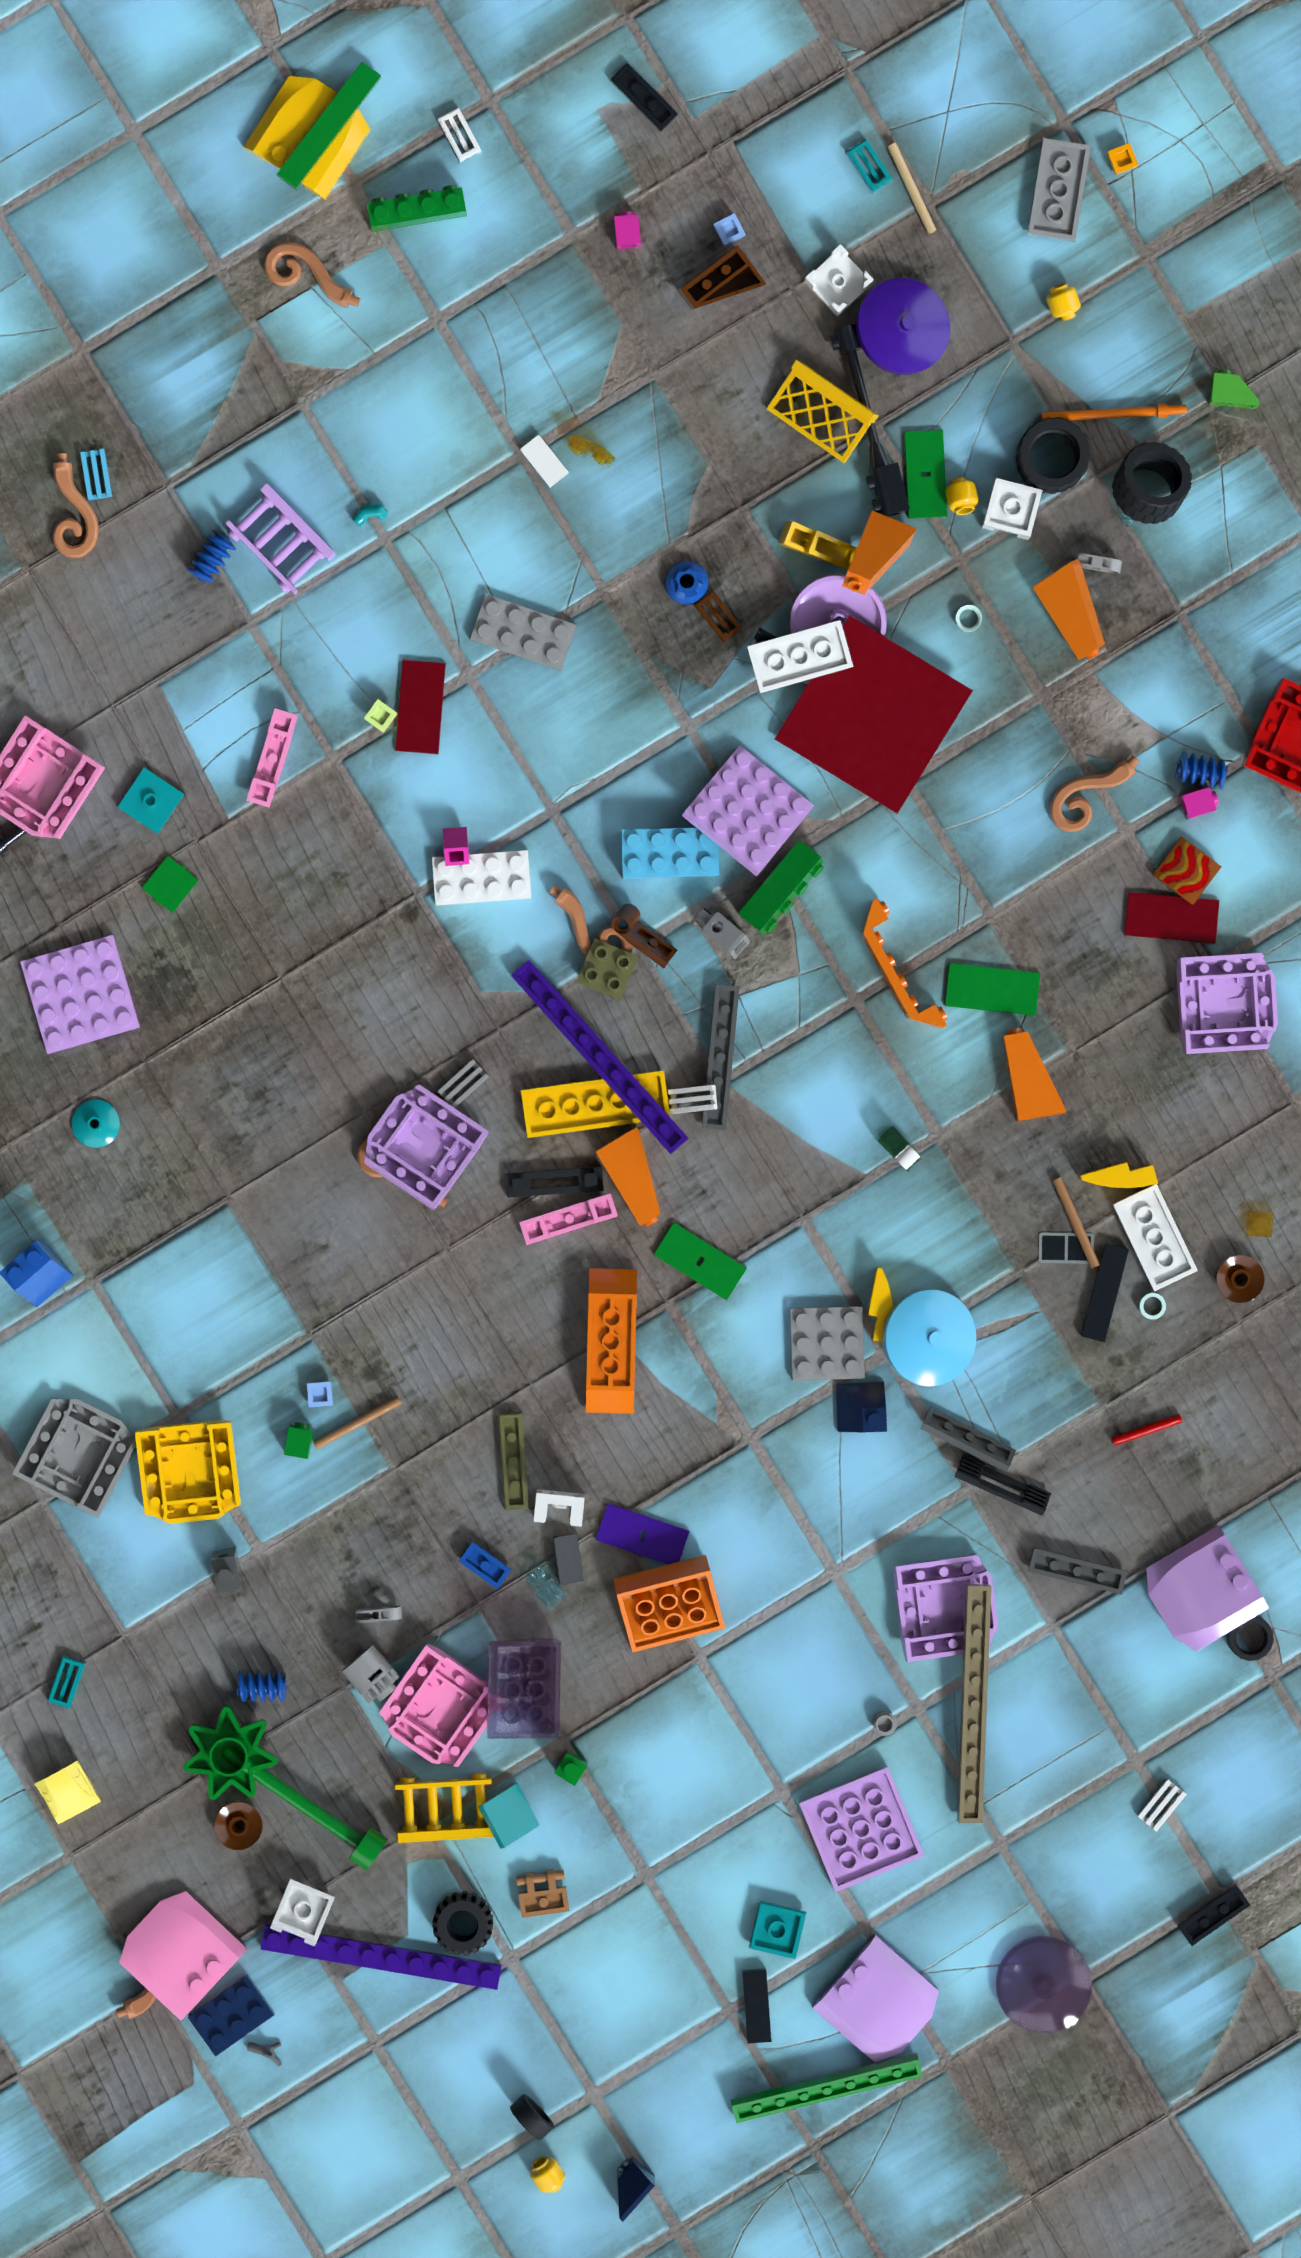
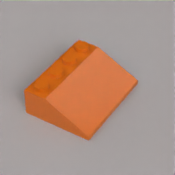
(669, 1603)

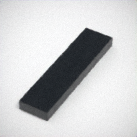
(1104, 1292)

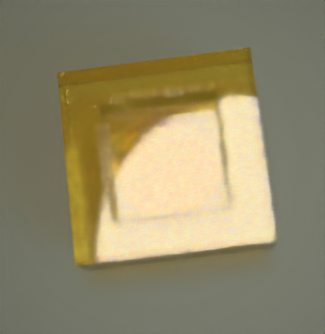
(1259, 1224)

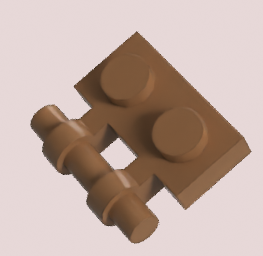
(545, 1900)

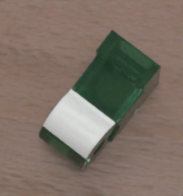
(899, 1148)

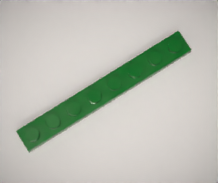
(826, 2088)

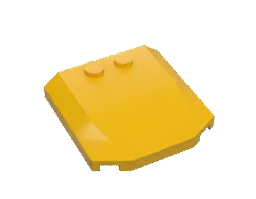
(290, 119)
(188, 1470)

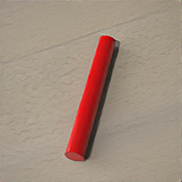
(1147, 1429)

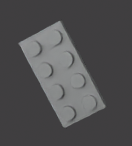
(1059, 190)
(523, 632)

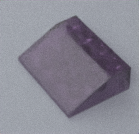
(524, 1688)

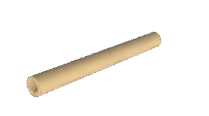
(911, 187)

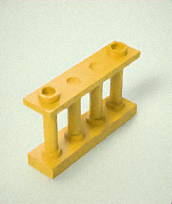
(434, 1830)

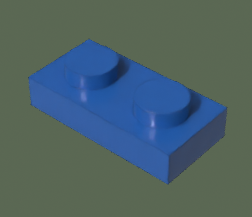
(485, 1565)

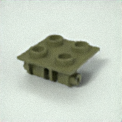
(607, 969)

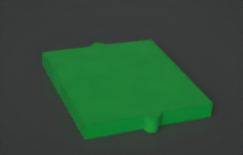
(170, 884)

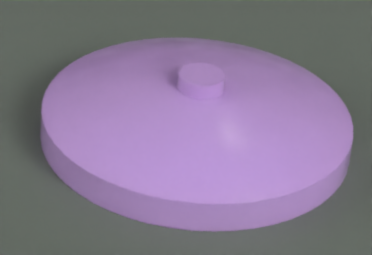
(829, 601)

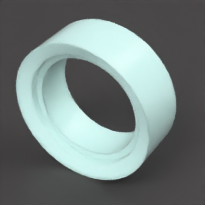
(968, 607)
(1141, 1308)

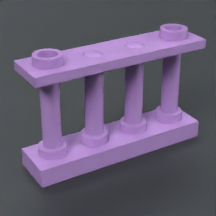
(287, 516)

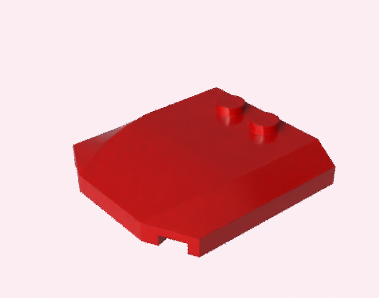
(1277, 739)

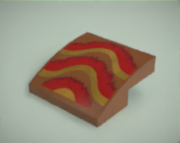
(1186, 870)

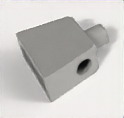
(729, 939)

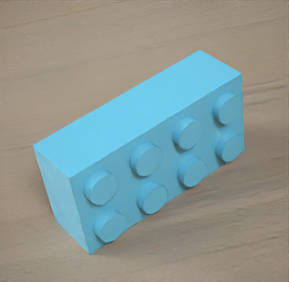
(668, 854)

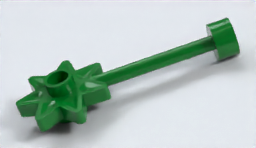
(233, 1757)

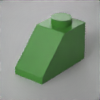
(1231, 391)

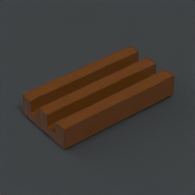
(731, 633)

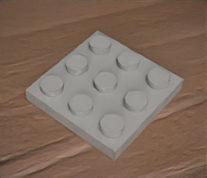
(827, 1343)

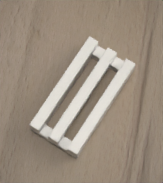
(469, 153)
(674, 1101)
(1149, 1821)

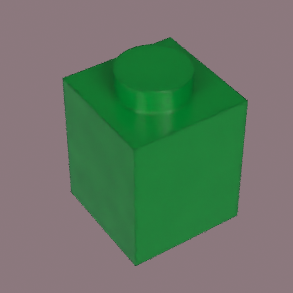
(299, 1440)
(570, 1767)

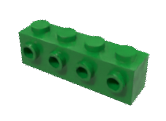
(416, 209)
(781, 888)

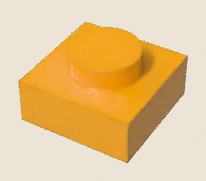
(1122, 159)

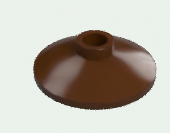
(1251, 1285)
(230, 1835)

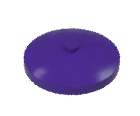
(903, 326)

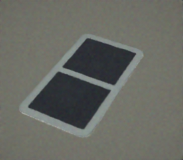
(1062, 1248)

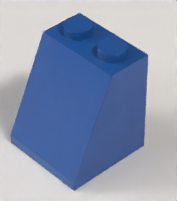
(36, 1273)

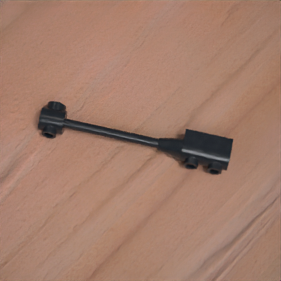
(884, 477)

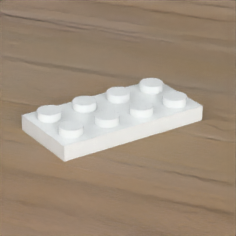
(800, 656)
(486, 878)
(1155, 1237)

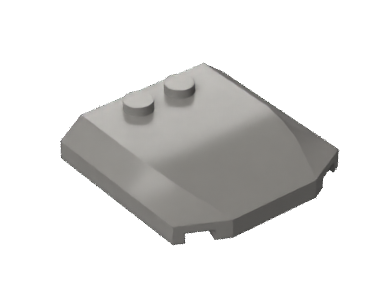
(76, 1454)

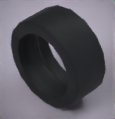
(1259, 1653)
(531, 2117)

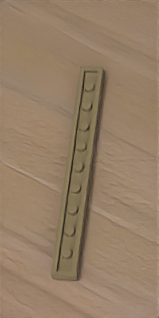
(974, 1703)

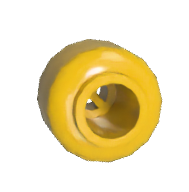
(1063, 301)
(962, 496)
(547, 2174)

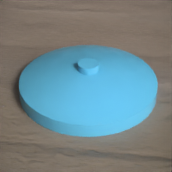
(929, 1337)

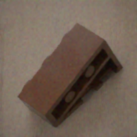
(722, 279)

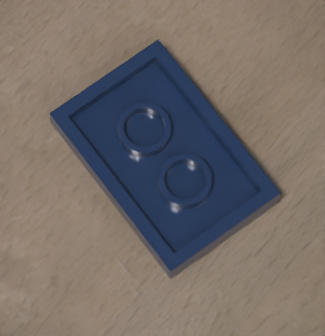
(231, 2015)

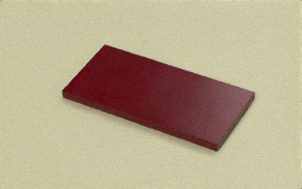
(420, 707)
(1171, 918)

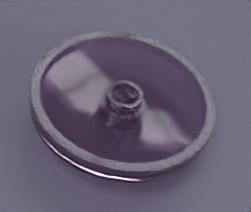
(1043, 1984)

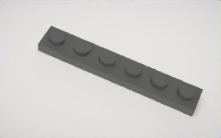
(721, 1054)

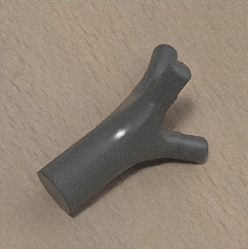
(265, 2050)

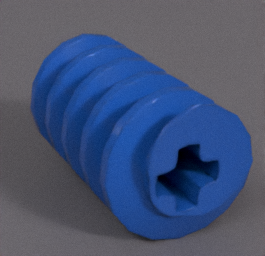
(211, 557)
(1201, 770)
(261, 1686)

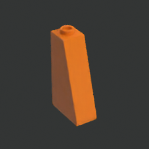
(877, 550)
(1072, 609)
(1030, 1083)
(630, 1172)

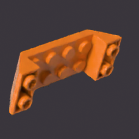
(930, 1016)
(611, 1340)

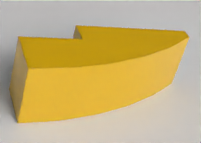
(817, 545)
(1121, 1177)
(880, 1303)

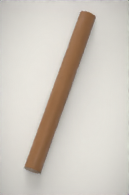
(1076, 1223)
(357, 1422)

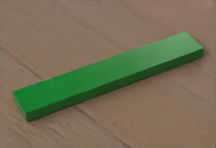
(329, 125)

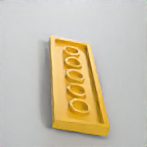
(584, 1105)

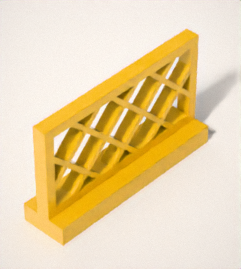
(834, 394)

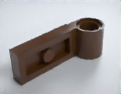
(628, 926)

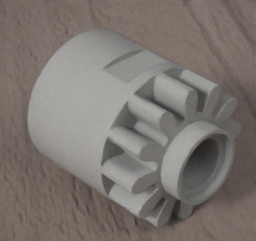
(371, 1675)

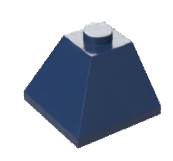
(861, 1407)
(633, 2184)

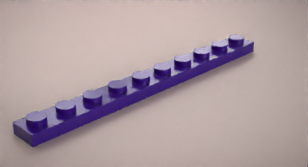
(599, 1057)
(385, 1958)

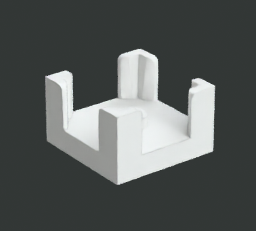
(838, 281)
(1012, 508)
(559, 1500)
(302, 1911)

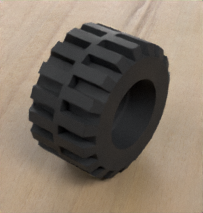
(457, 1943)

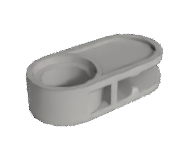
(1099, 563)
(378, 1614)

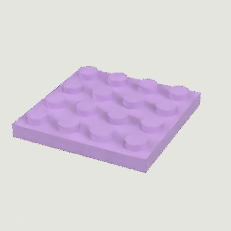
(748, 810)
(80, 994)
(861, 1828)

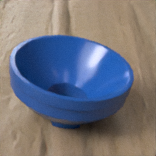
(686, 595)

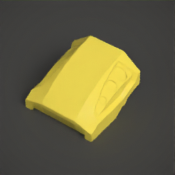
(68, 1792)

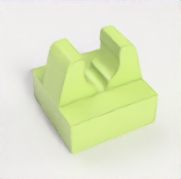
(380, 716)

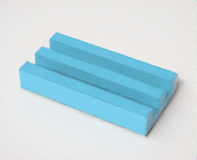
(93, 453)

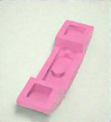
(272, 758)
(568, 1219)

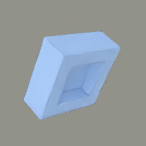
(729, 230)
(320, 1394)

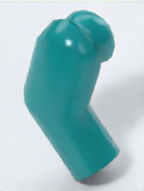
(370, 510)

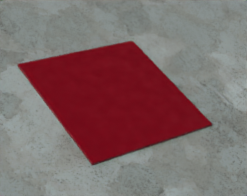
(875, 719)

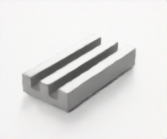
(441, 1091)

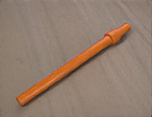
(1162, 410)

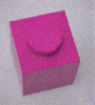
(627, 230)
(1199, 803)
(456, 846)

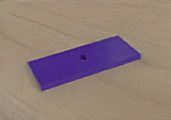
(623, 1528)

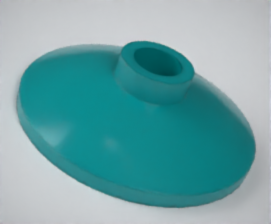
(108, 1123)

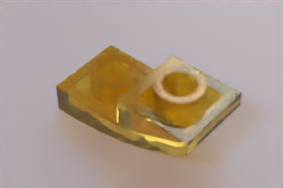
(583, 446)

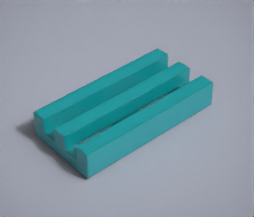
(880, 183)
(73, 1662)

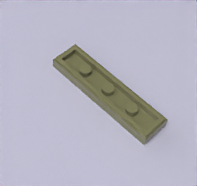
(513, 1461)

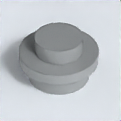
(884, 1723)

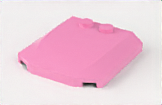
(43, 780)
(438, 1708)
(179, 1952)

